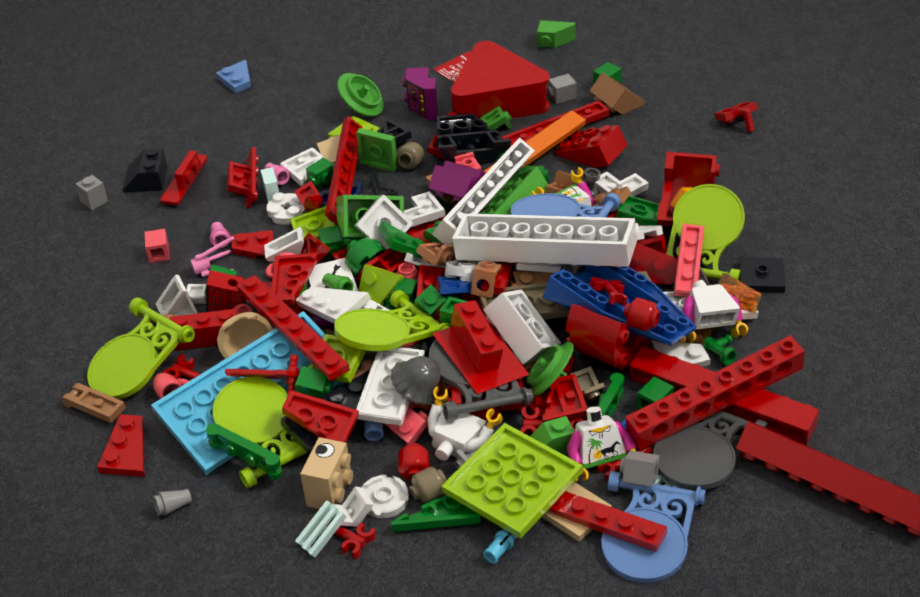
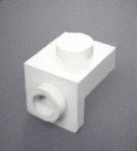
(355, 507)

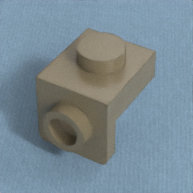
(589, 385)

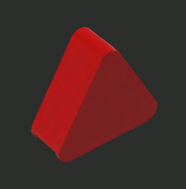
(502, 79)

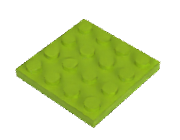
(512, 480)

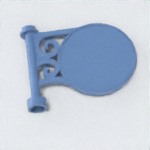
(561, 205)
(640, 563)

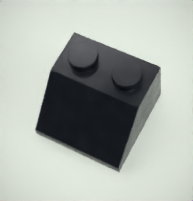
(146, 171)

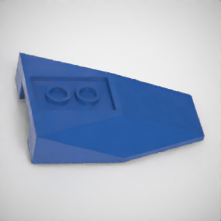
(574, 289)

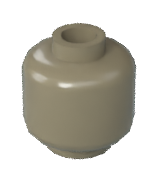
(410, 155)
(427, 484)

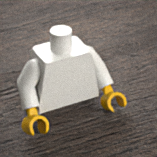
(464, 433)

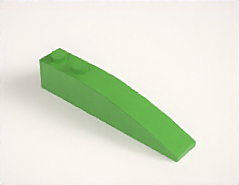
(515, 189)

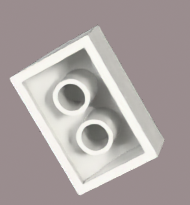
(520, 325)

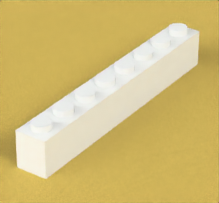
(484, 189)

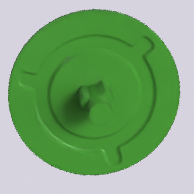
(360, 94)
(549, 367)

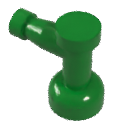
(726, 355)

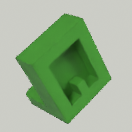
(497, 118)

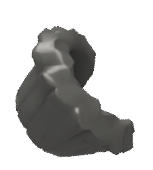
(416, 379)

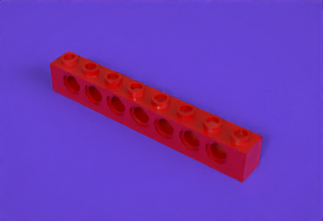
(715, 392)

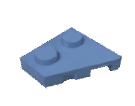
(235, 77)

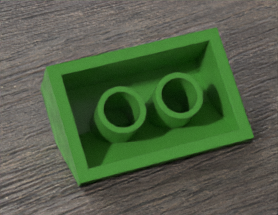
(353, 207)

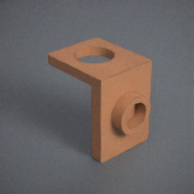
(488, 271)

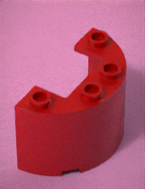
(684, 171)
(602, 337)

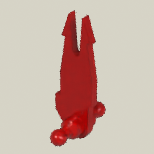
(289, 375)

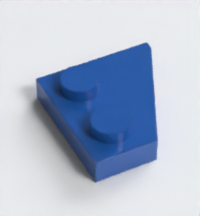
(452, 285)

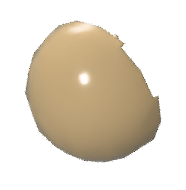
(241, 331)

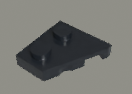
(395, 129)

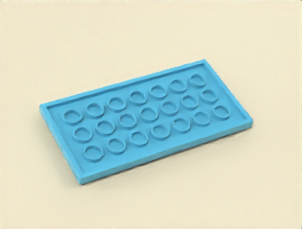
(190, 407)

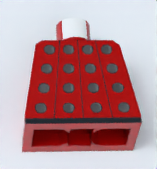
(222, 291)

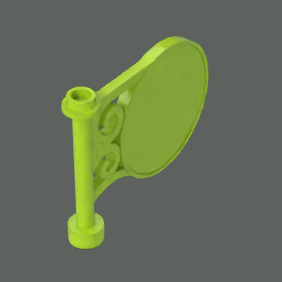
(722, 219)
(386, 328)
(131, 359)
(255, 412)

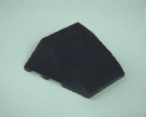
(467, 134)

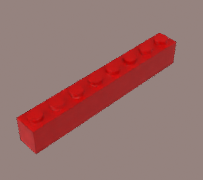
(782, 413)
(829, 473)

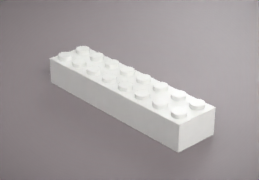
(545, 239)

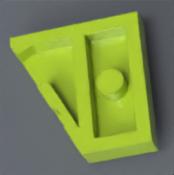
(378, 283)

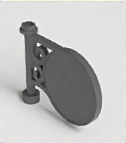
(494, 398)
(701, 453)

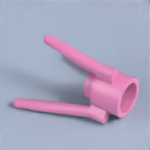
(201, 262)

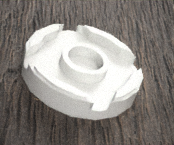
(387, 494)

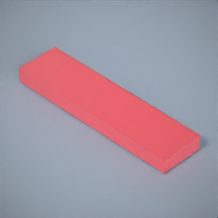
(688, 259)

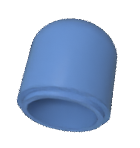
(373, 430)

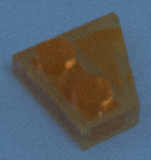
(748, 297)

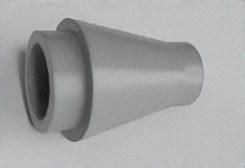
(169, 501)

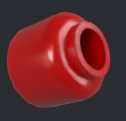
(642, 314)
(412, 460)

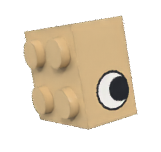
(326, 473)

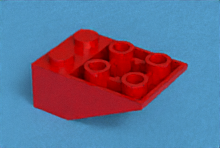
(593, 146)

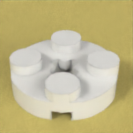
(280, 202)
(460, 268)

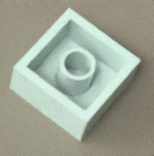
(269, 183)

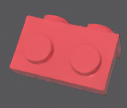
(412, 425)

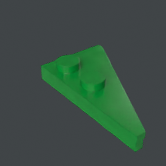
(399, 240)
(435, 514)

